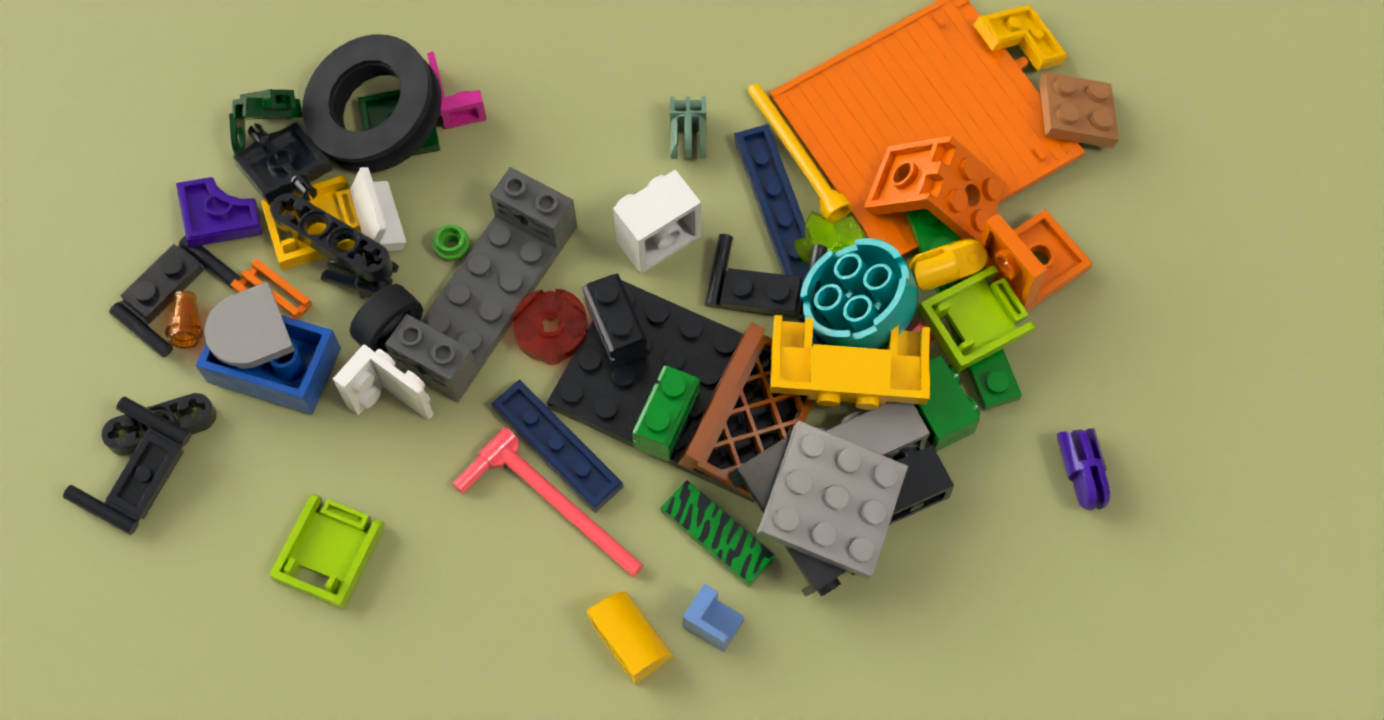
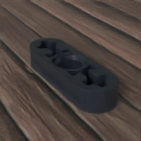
(183, 405)

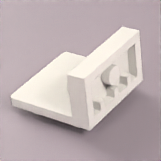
(371, 371)

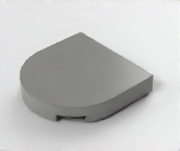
(248, 329)

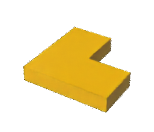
(1022, 28)

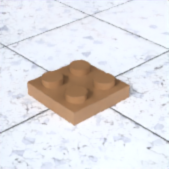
(1078, 110)

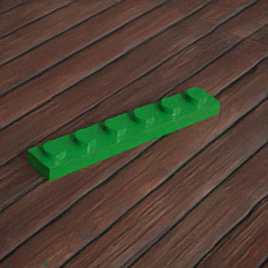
(992, 375)

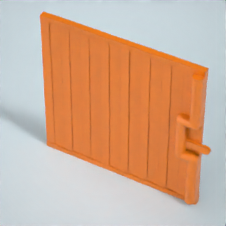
(919, 84)

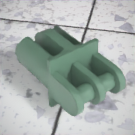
(688, 118)

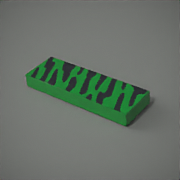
(717, 533)

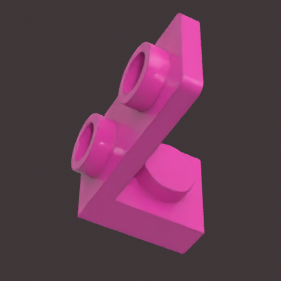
(461, 108)

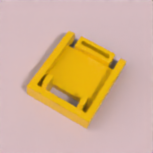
(332, 197)

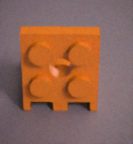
(934, 178)
(1014, 259)

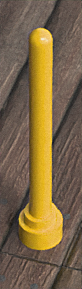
(833, 204)

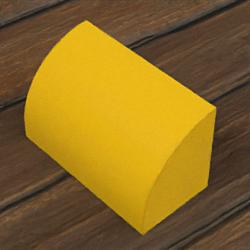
(629, 635)

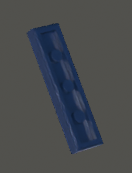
(557, 445)

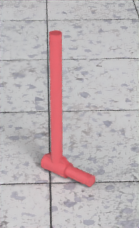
(503, 451)

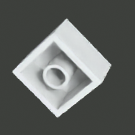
(657, 220)

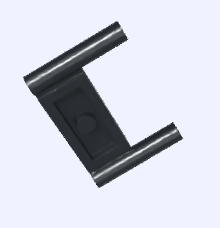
(157, 286)
(756, 290)
(142, 475)

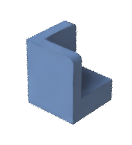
(712, 619)

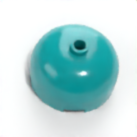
(861, 294)

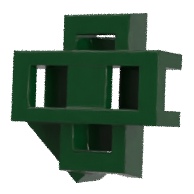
(260, 105)

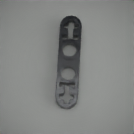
(333, 234)

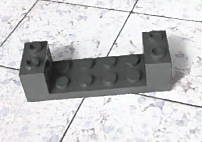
(483, 293)

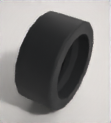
(381, 316)

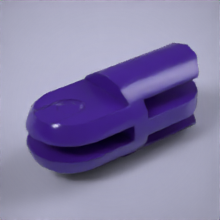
(1085, 467)

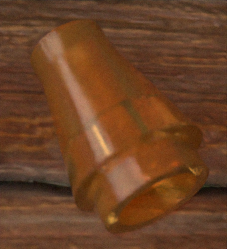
(184, 322)

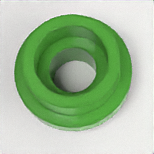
(451, 233)

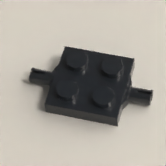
(282, 162)

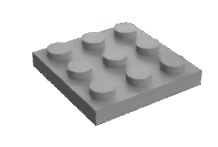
(832, 500)

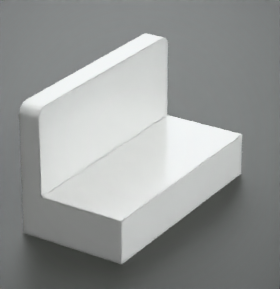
(377, 211)

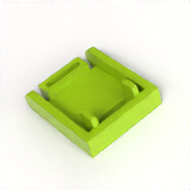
(980, 315)
(329, 545)

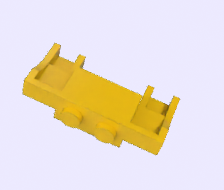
(849, 373)

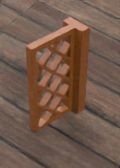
(721, 408)

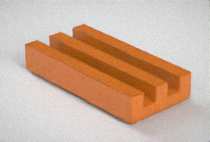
(259, 268)

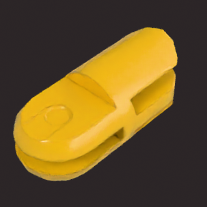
(948, 263)

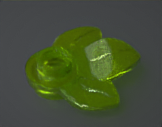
(824, 233)

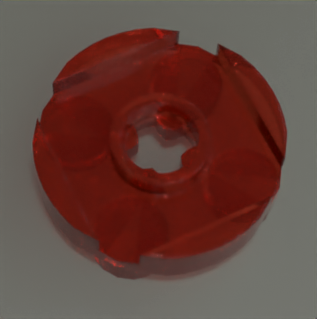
(550, 305)

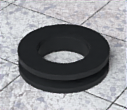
(342, 74)

